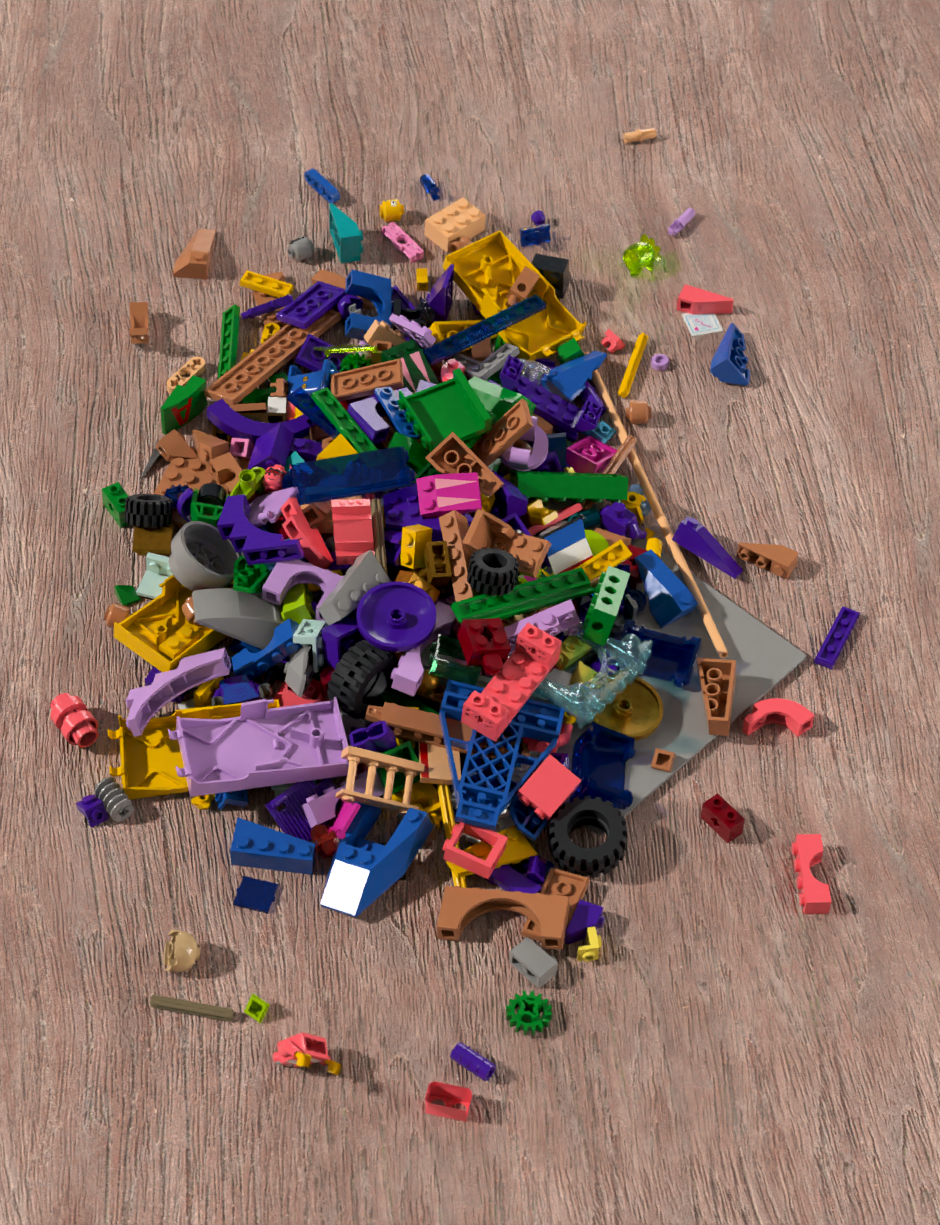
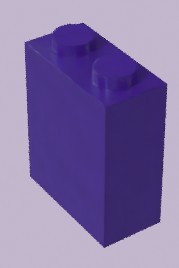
(271, 448)

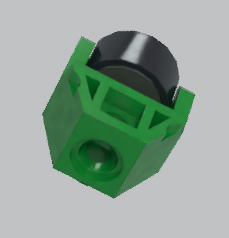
(209, 500)

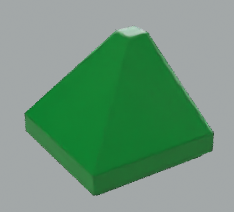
(126, 594)

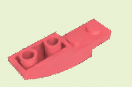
(310, 539)

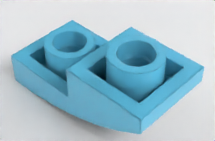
(602, 432)

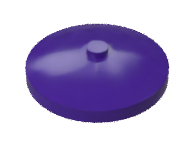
(396, 616)

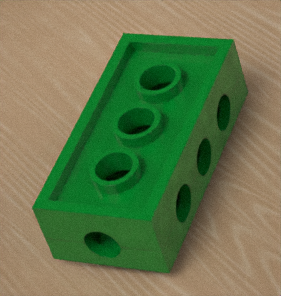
(605, 605)

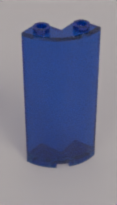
(351, 475)

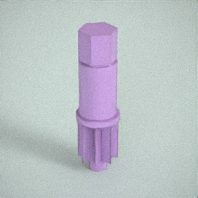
(679, 223)

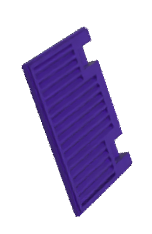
(292, 818)

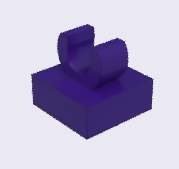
(535, 870)

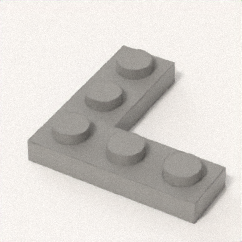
(490, 365)

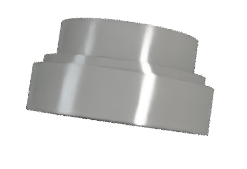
(202, 557)

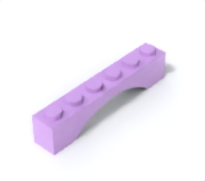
(410, 671)

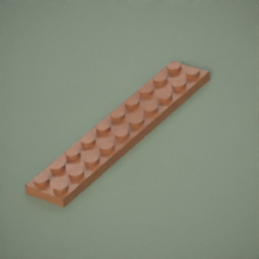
(266, 360)

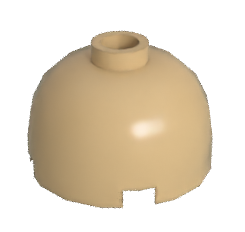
(180, 951)

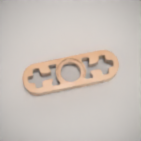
(188, 368)

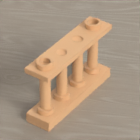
(391, 765)

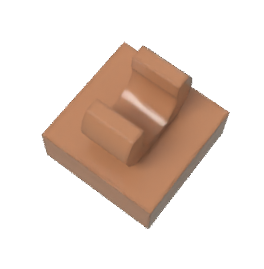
(282, 388)

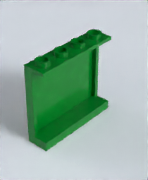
(444, 410)

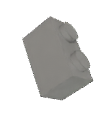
(533, 962)

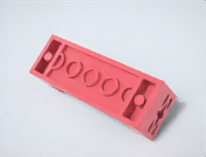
(510, 689)

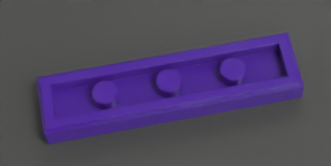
(837, 637)

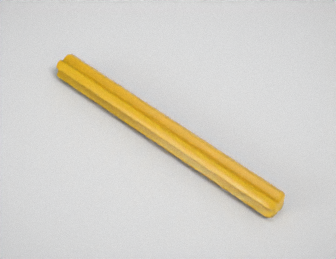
(449, 823)

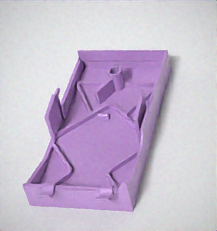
(261, 747)

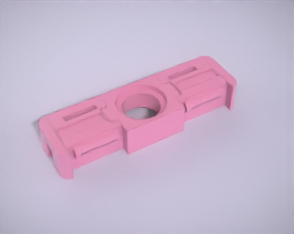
(396, 234)

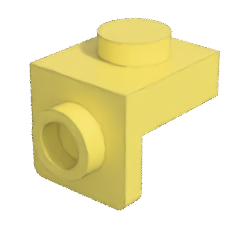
(591, 951)

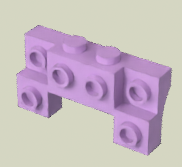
(552, 621)

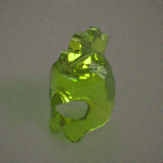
(641, 254)

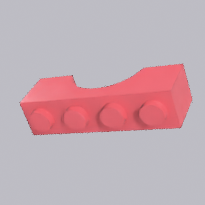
(814, 894)

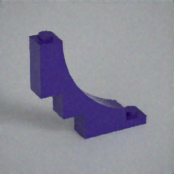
(256, 544)

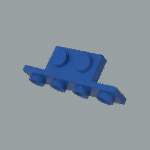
(394, 414)

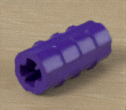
(590, 394)
(473, 1061)

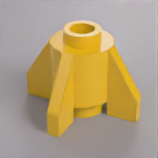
(633, 504)

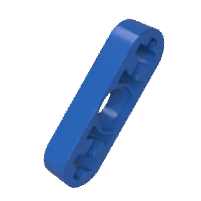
(322, 186)

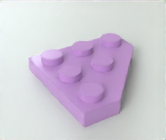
(413, 330)

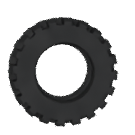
(361, 678)
(588, 860)

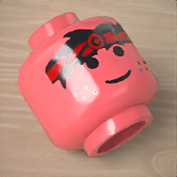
(273, 478)

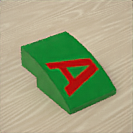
(183, 404)

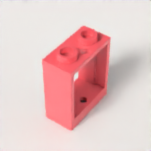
(470, 862)

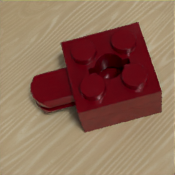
(484, 643)

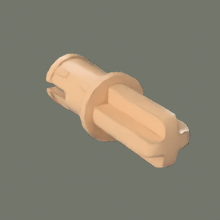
(639, 135)

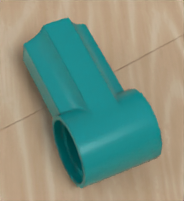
(591, 517)

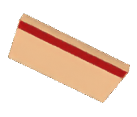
(436, 764)

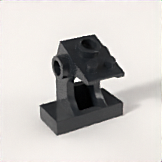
(423, 314)

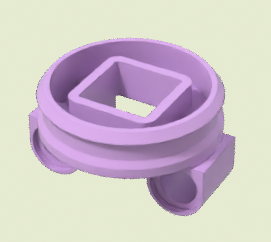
(520, 458)

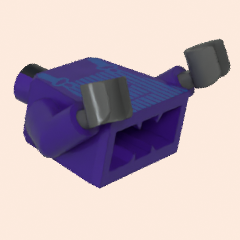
(238, 690)

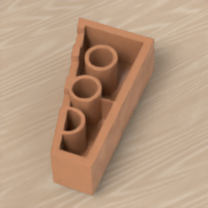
(717, 687)

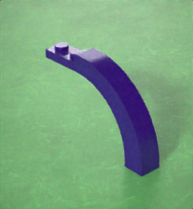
(241, 427)

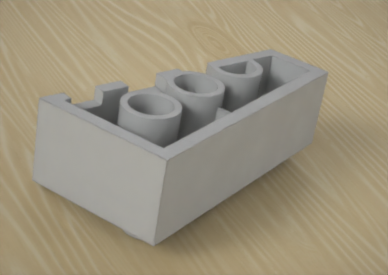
(358, 580)

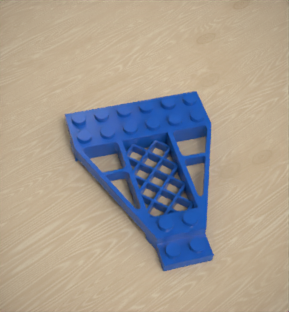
(484, 805)

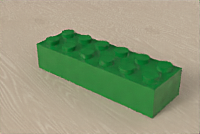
(571, 485)

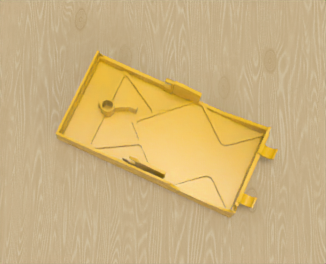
(158, 621)
(152, 758)

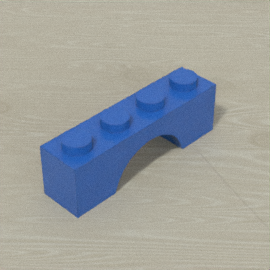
(279, 648)

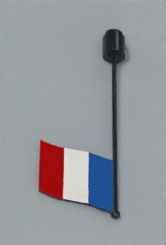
(567, 550)

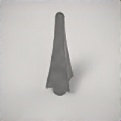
(154, 459)

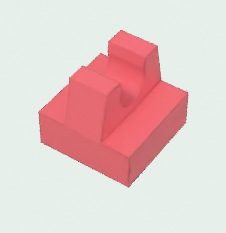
(614, 340)

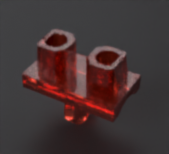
(323, 841)

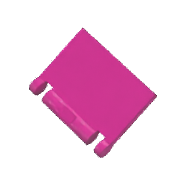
(343, 817)

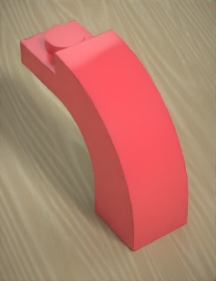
(781, 712)

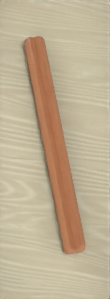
(614, 464)

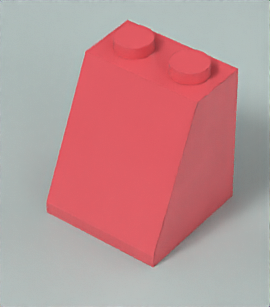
(548, 788)

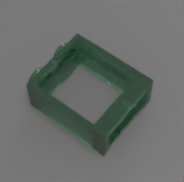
(447, 669)

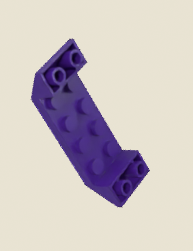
(547, 404)

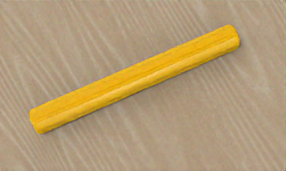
(633, 365)

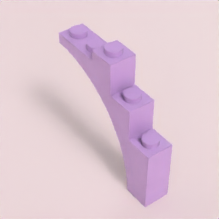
(166, 686)

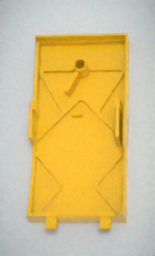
(487, 273)

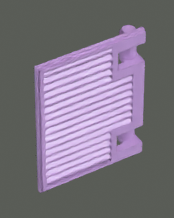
(268, 506)

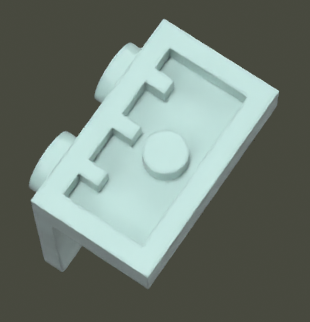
(156, 572)
(311, 633)

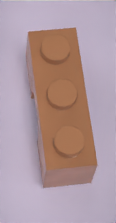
(226, 469)

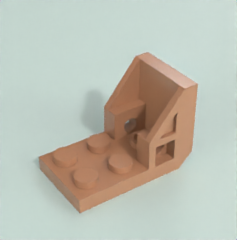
(491, 532)

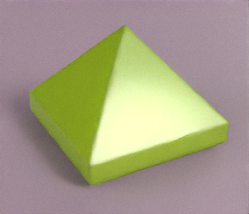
(256, 1008)

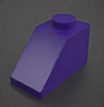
(585, 916)

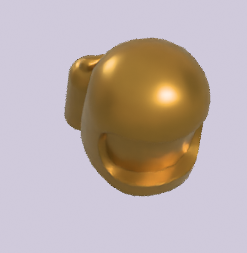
(428, 683)

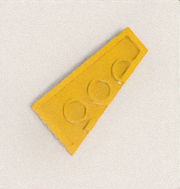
(516, 850)

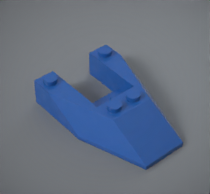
(365, 869)

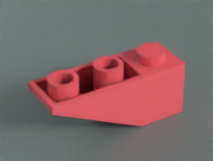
(699, 301)

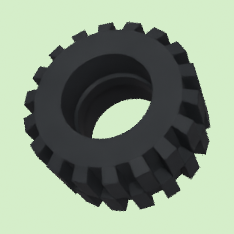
(148, 510)
(492, 571)

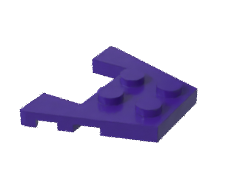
(403, 510)

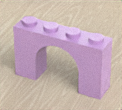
(293, 572)

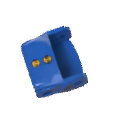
(312, 381)

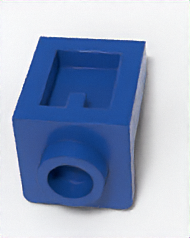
(237, 798)

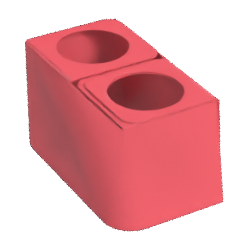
(445, 1092)

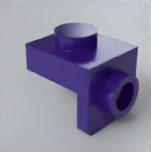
(93, 810)

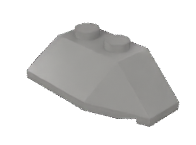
(300, 670)

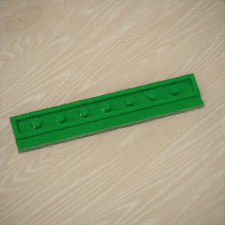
(526, 597)

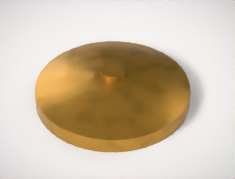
(634, 711)

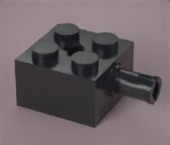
(555, 271)

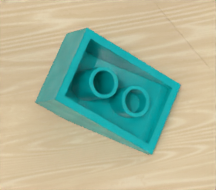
(345, 235)

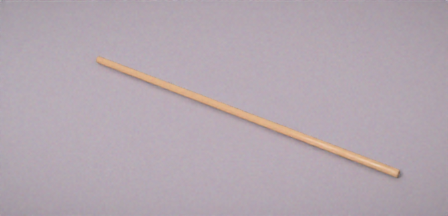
(660, 517)

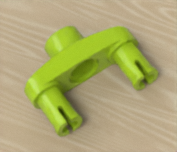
(249, 482)

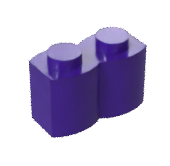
(374, 737)

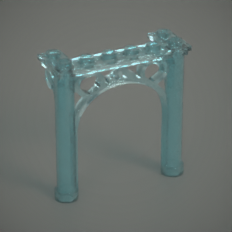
(590, 698)

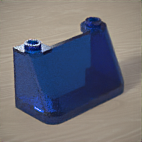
(671, 656)
(600, 764)

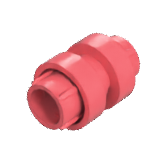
(74, 720)

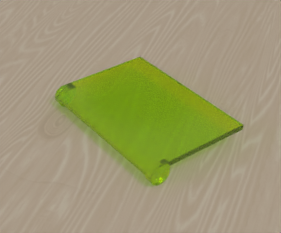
(347, 348)

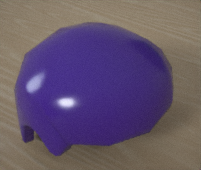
(345, 302)

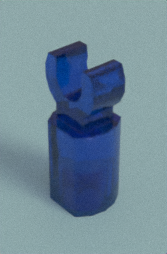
(430, 186)

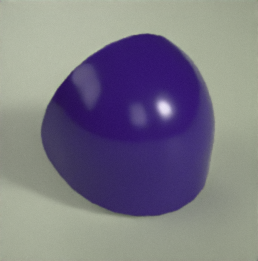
(184, 504)

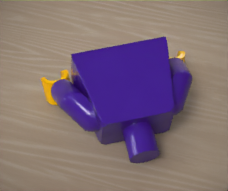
(622, 522)

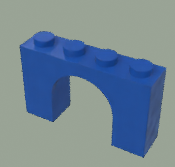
(376, 290)

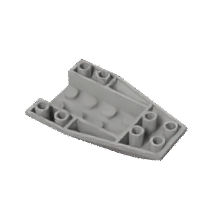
(238, 614)

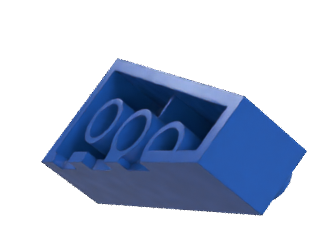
(270, 849)

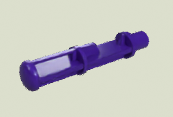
(267, 307)

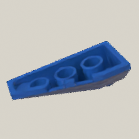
(570, 377)

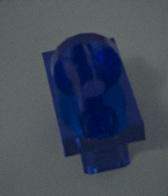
(535, 235)

